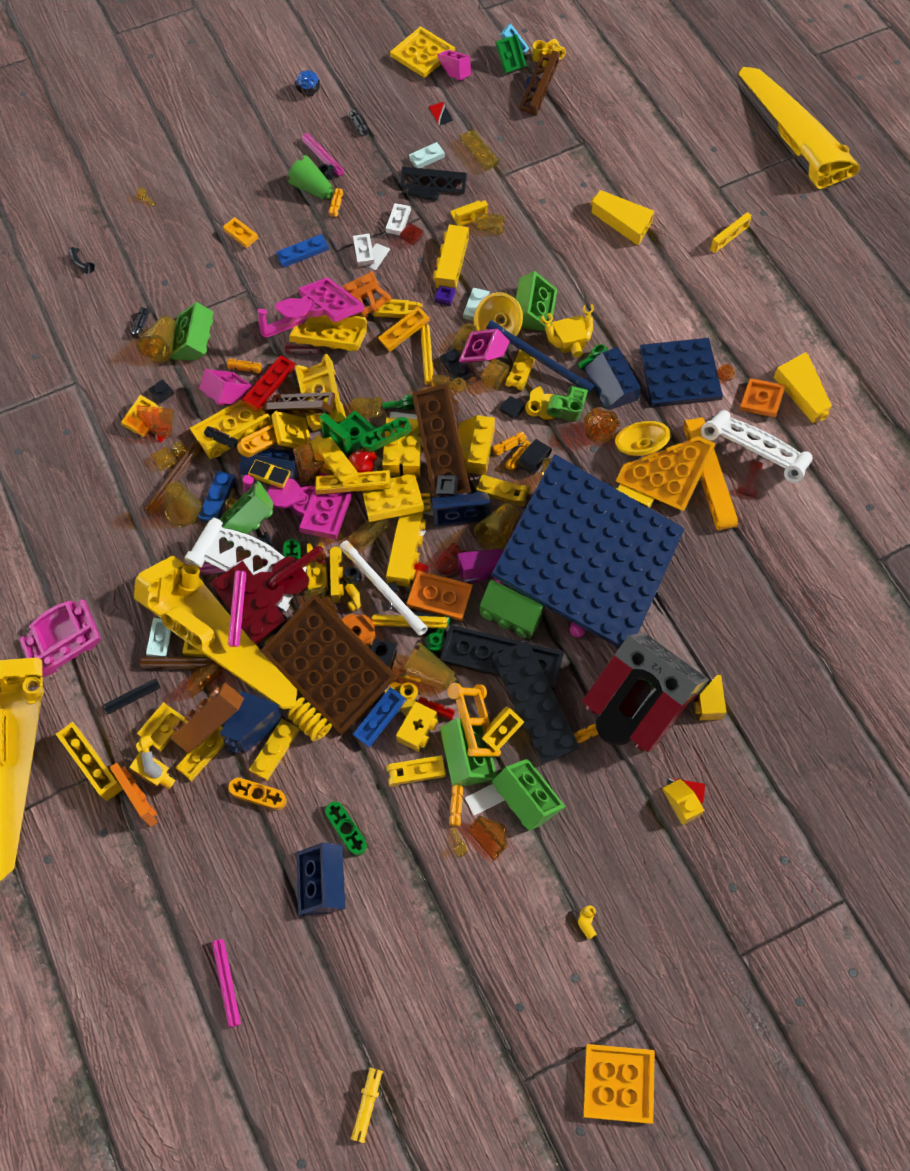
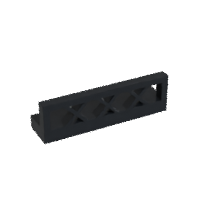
(434, 173)

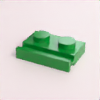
(510, 53)

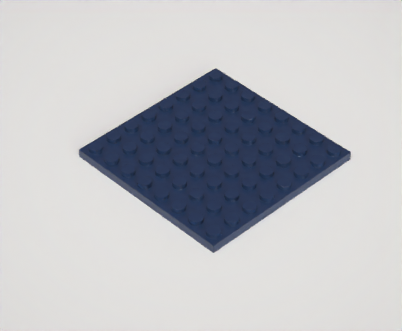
(588, 552)

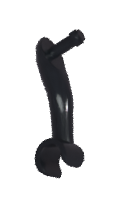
(88, 267)

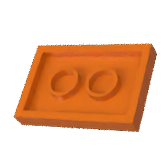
(439, 595)
(135, 794)

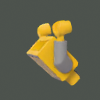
(148, 767)

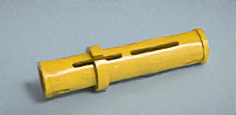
(366, 1105)

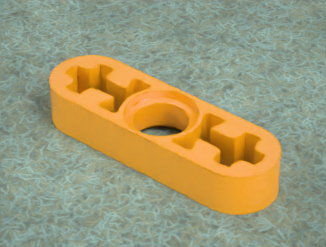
(253, 786)

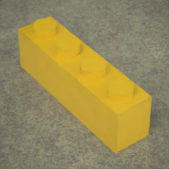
(451, 257)
(405, 548)
(89, 761)

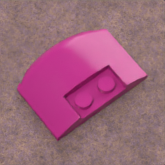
(61, 635)

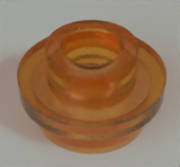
(726, 368)

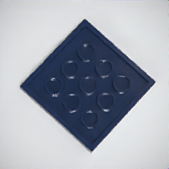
(680, 372)

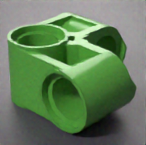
(569, 406)

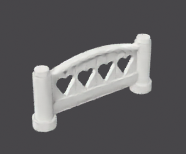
(794, 465)
(208, 550)

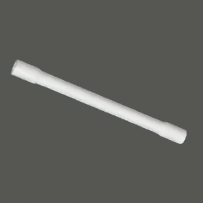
(413, 620)

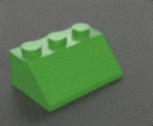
(536, 299)
(192, 333)
(248, 511)
(511, 610)
(465, 769)
(527, 794)

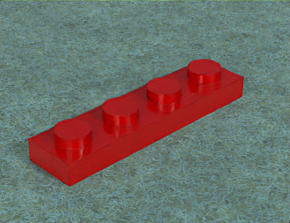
(268, 383)

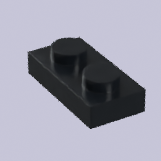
(454, 366)

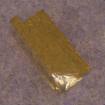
(368, 533)

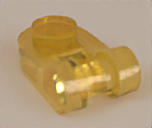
(483, 223)
(463, 334)
(361, 406)

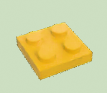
(290, 429)

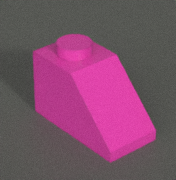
(455, 64)

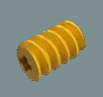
(308, 721)

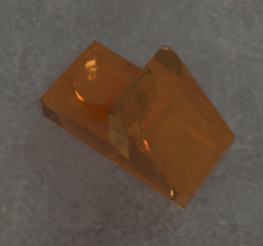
(306, 462)

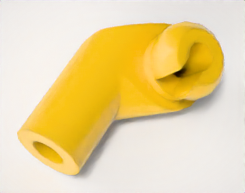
(355, 596)
(585, 920)

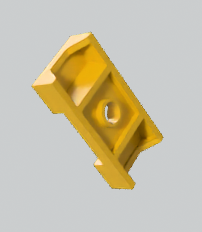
(318, 377)

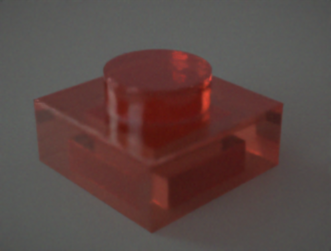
(411, 234)

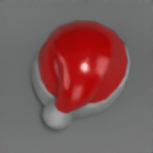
(365, 461)

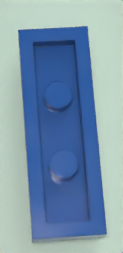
(302, 250)
(217, 496)
(379, 717)

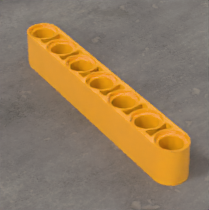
(713, 482)

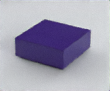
(445, 295)

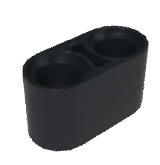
(533, 456)

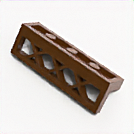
(543, 84)
(303, 406)

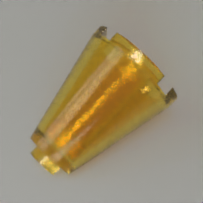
(158, 340)
(181, 505)
(497, 527)
(427, 669)

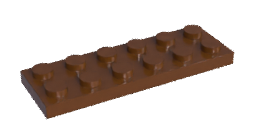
(440, 436)

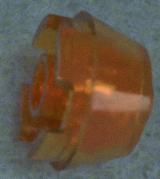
(600, 424)

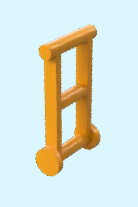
(479, 693)

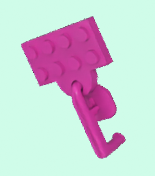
(317, 300)
(320, 512)

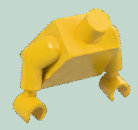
(570, 333)

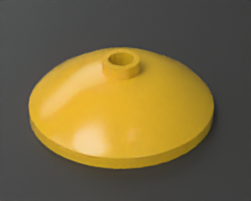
(499, 306)
(642, 438)

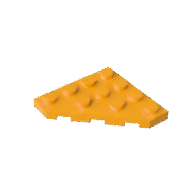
(669, 474)

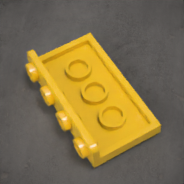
(324, 332)
(235, 421)

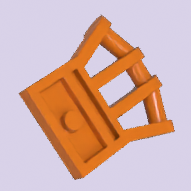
(365, 287)

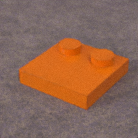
(762, 398)

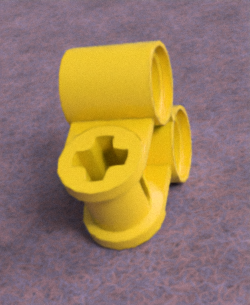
(540, 47)

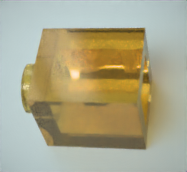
(495, 374)

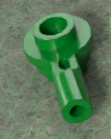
(597, 350)
(405, 403)
(436, 641)

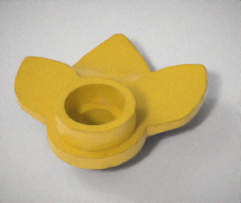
(540, 401)
(401, 689)

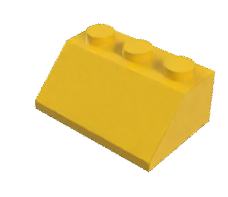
(476, 442)

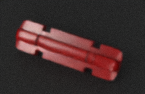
(440, 709)

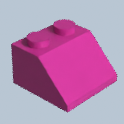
(484, 346)
(224, 386)

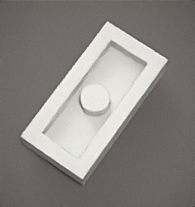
(398, 219)
(363, 249)

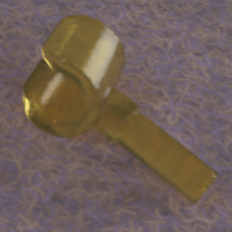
(141, 194)
(231, 501)
(460, 848)

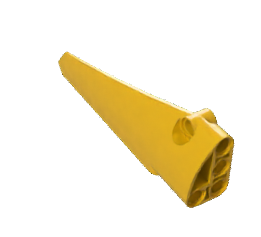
(802, 132)
(194, 614)
(17, 740)

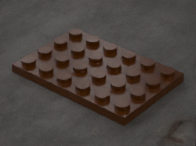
(328, 664)

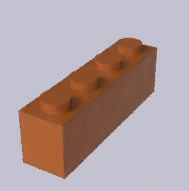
(207, 717)

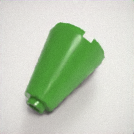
(309, 178)

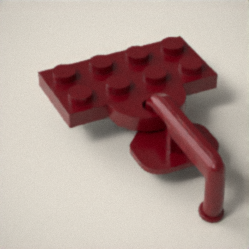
(260, 603)

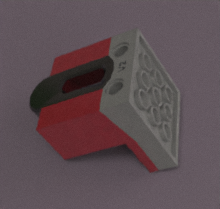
(642, 693)

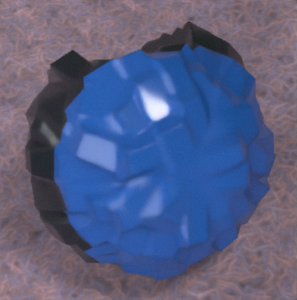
(308, 81)

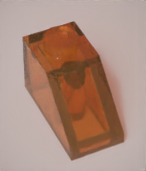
(156, 419)

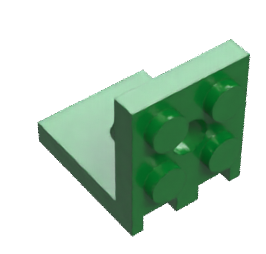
(341, 432)

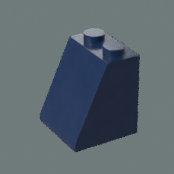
(250, 723)

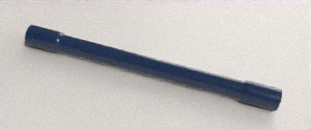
(542, 358)

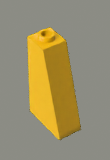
(622, 215)
(804, 387)

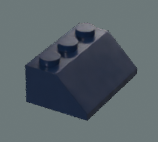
(613, 379)
(276, 457)
(460, 508)
(320, 879)

